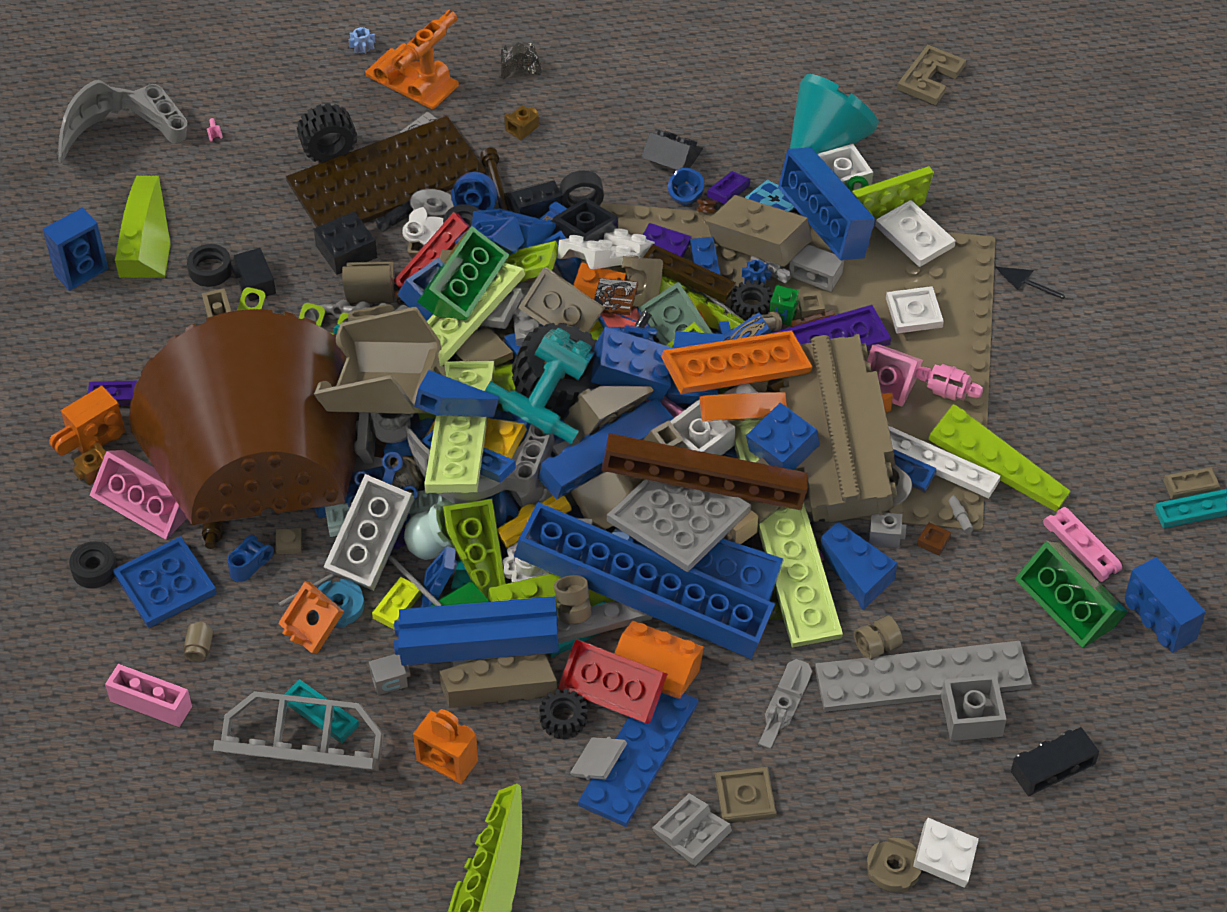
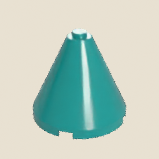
(829, 117)

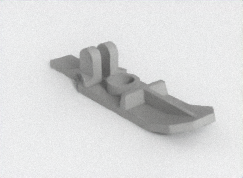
(790, 690)

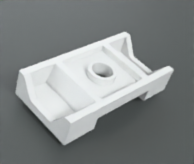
(607, 251)

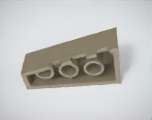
(498, 680)

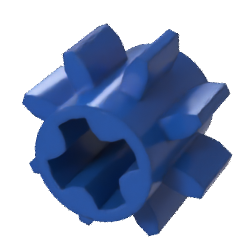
(756, 271)

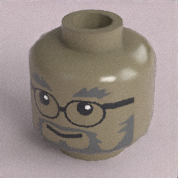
(407, 476)

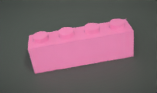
(137, 493)

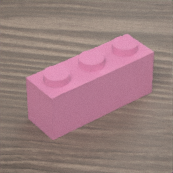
(148, 695)

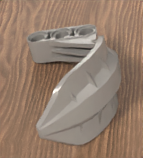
(99, 99)
(525, 466)

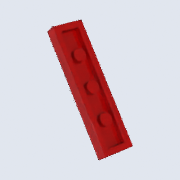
(442, 239)

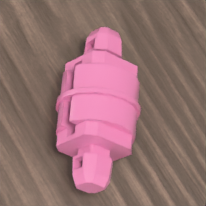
(947, 389)

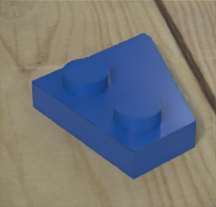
(438, 574)

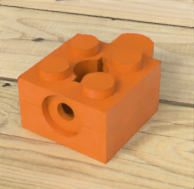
(89, 421)
(440, 740)

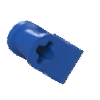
(248, 558)

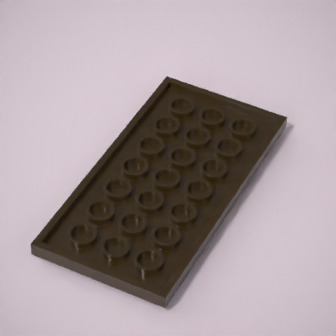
(385, 173)

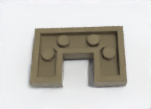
(918, 77)

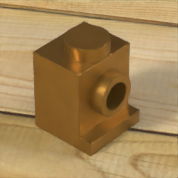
(522, 122)
(89, 463)

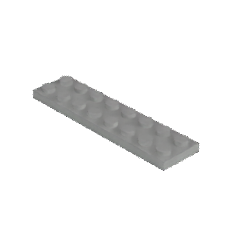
(917, 675)

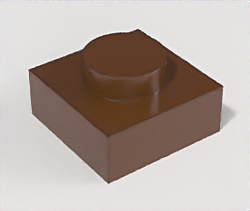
(934, 538)

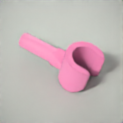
(214, 130)

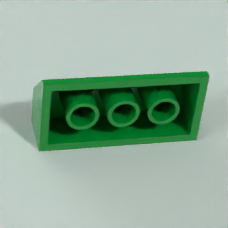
(463, 276)
(1070, 594)

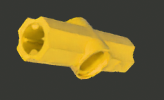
(511, 531)

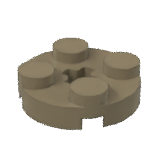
(886, 877)

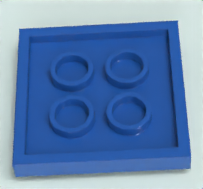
(164, 582)

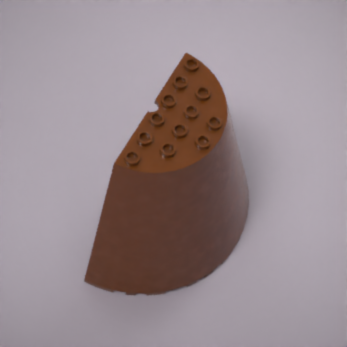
(237, 417)

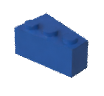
(857, 563)

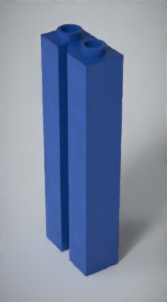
(477, 631)

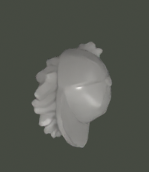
(391, 426)

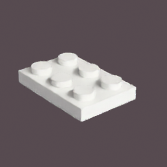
(915, 233)

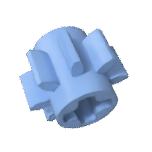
(361, 40)

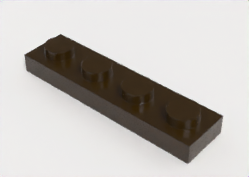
(692, 274)

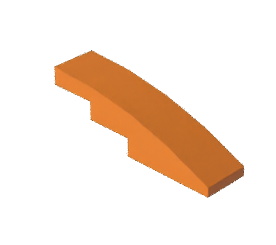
(739, 406)

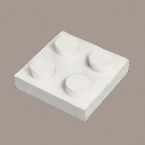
(914, 309)
(945, 852)

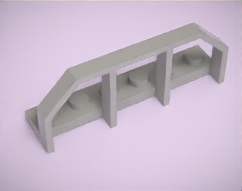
(308, 753)

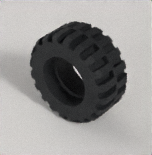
(529, 368)

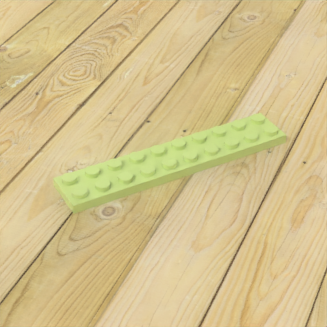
(802, 580)

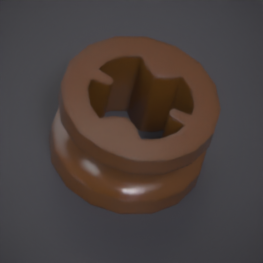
(706, 205)

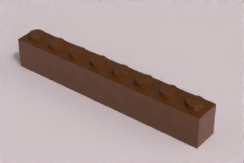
(704, 471)

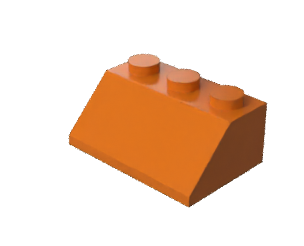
(663, 652)

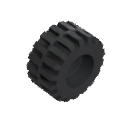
(326, 132)

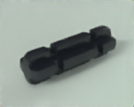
(394, 216)

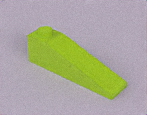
(476, 541)

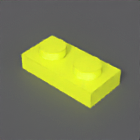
(400, 596)

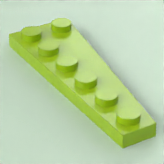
(975, 443)

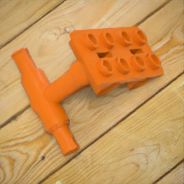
(420, 80)

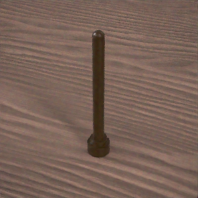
(490, 159)

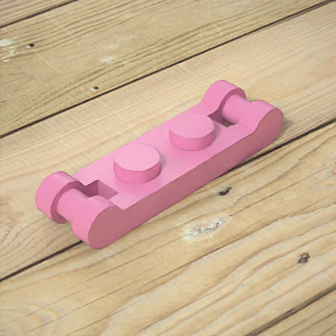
(1083, 543)

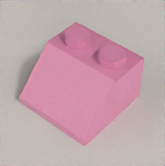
(895, 371)

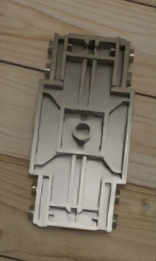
(855, 447)

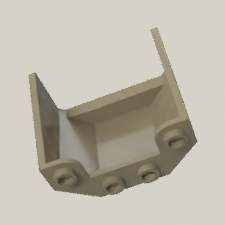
(383, 363)

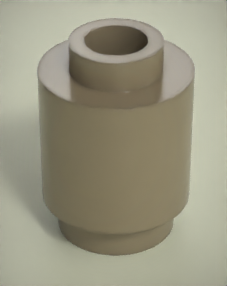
(197, 642)

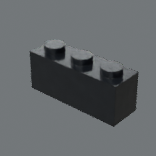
(1054, 761)

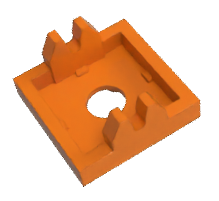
(296, 618)

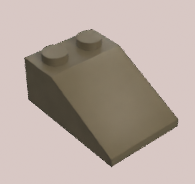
(604, 406)

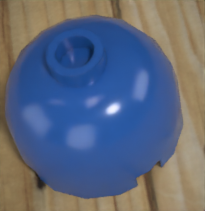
(475, 190)

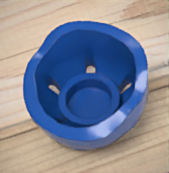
(686, 193)

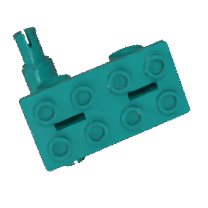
(561, 357)

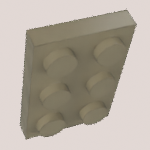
(558, 301)

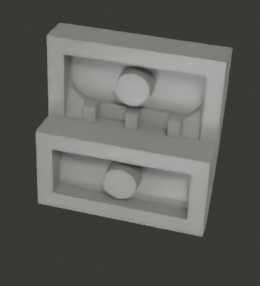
(692, 829)

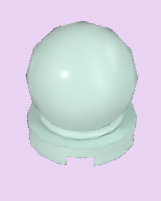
(427, 532)

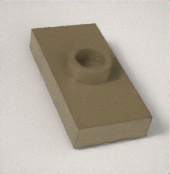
(1191, 483)

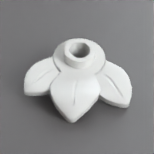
(423, 225)

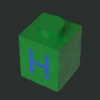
(785, 303)

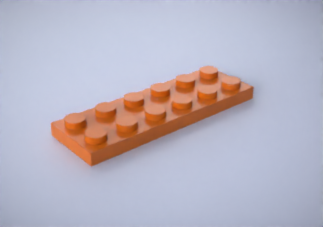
(736, 362)

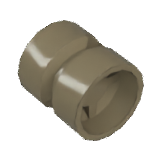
(572, 599)
(879, 637)

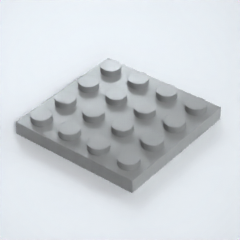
(677, 520)

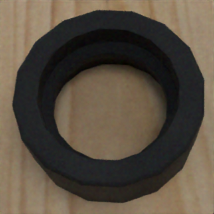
(581, 179)
(214, 277)

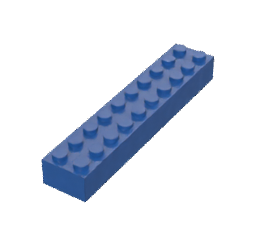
(644, 580)

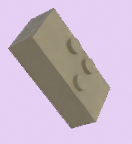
(760, 230)

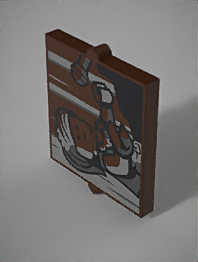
(616, 295)

